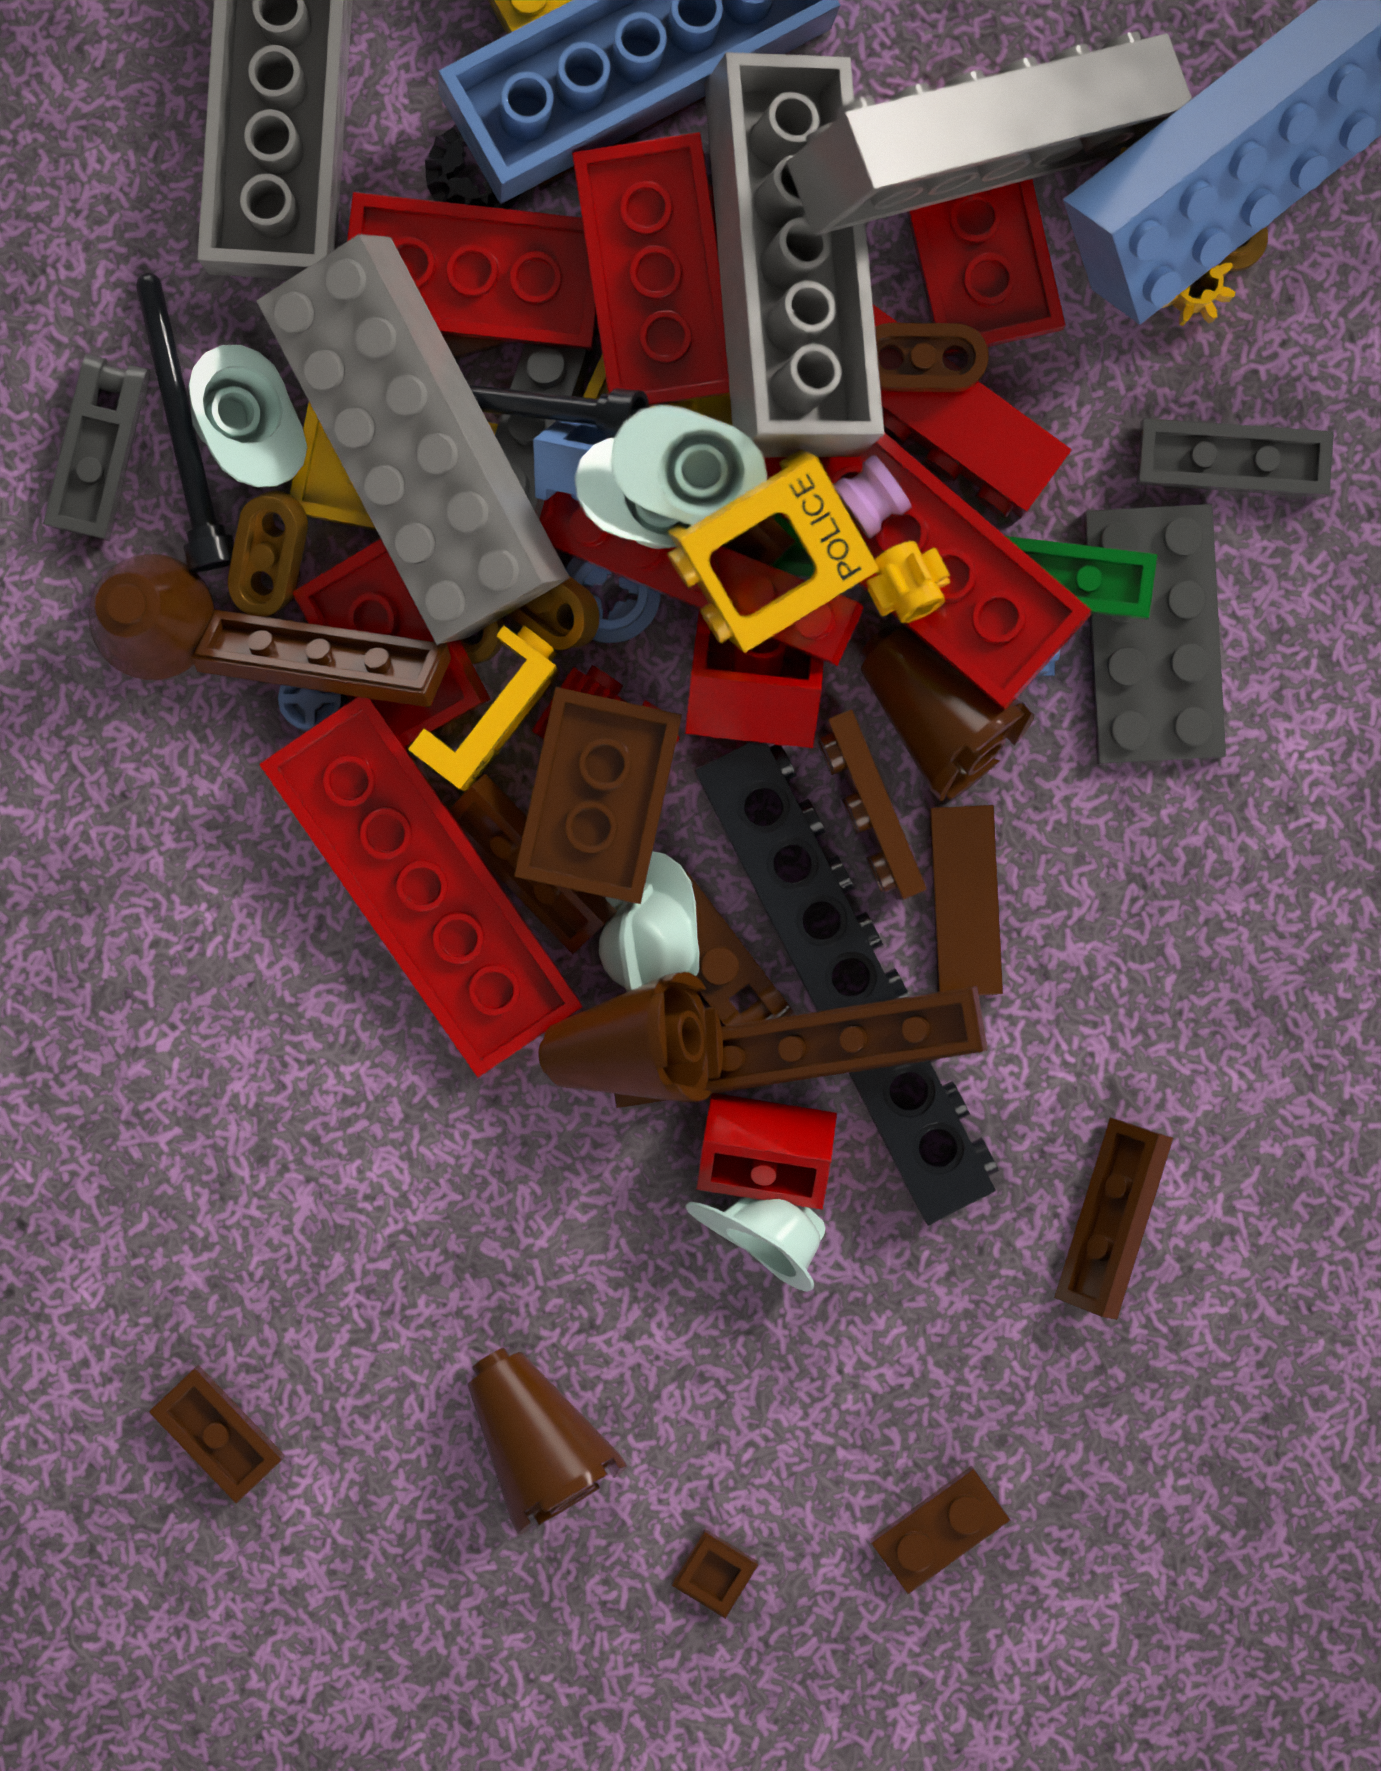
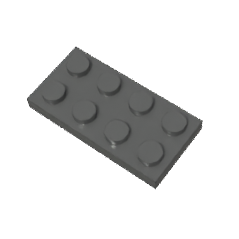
(1161, 675)

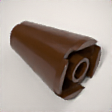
(150, 616)
(938, 712)
(640, 1043)
(537, 1440)

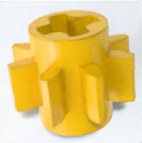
(1211, 280)
(908, 582)

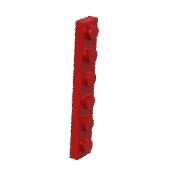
(745, 580)

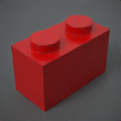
(767, 1150)

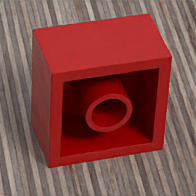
(753, 695)

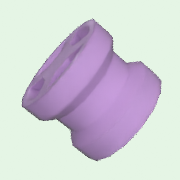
(872, 496)

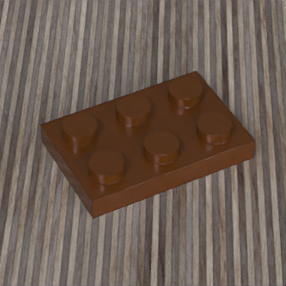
(598, 795)
(870, 807)

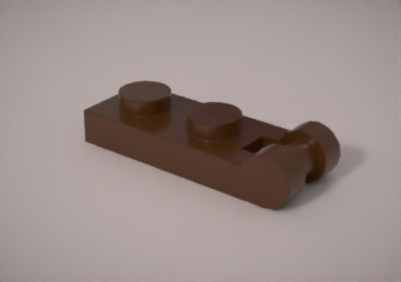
(729, 967)

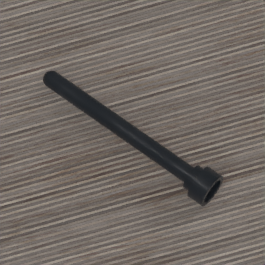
(606, 413)
(208, 543)

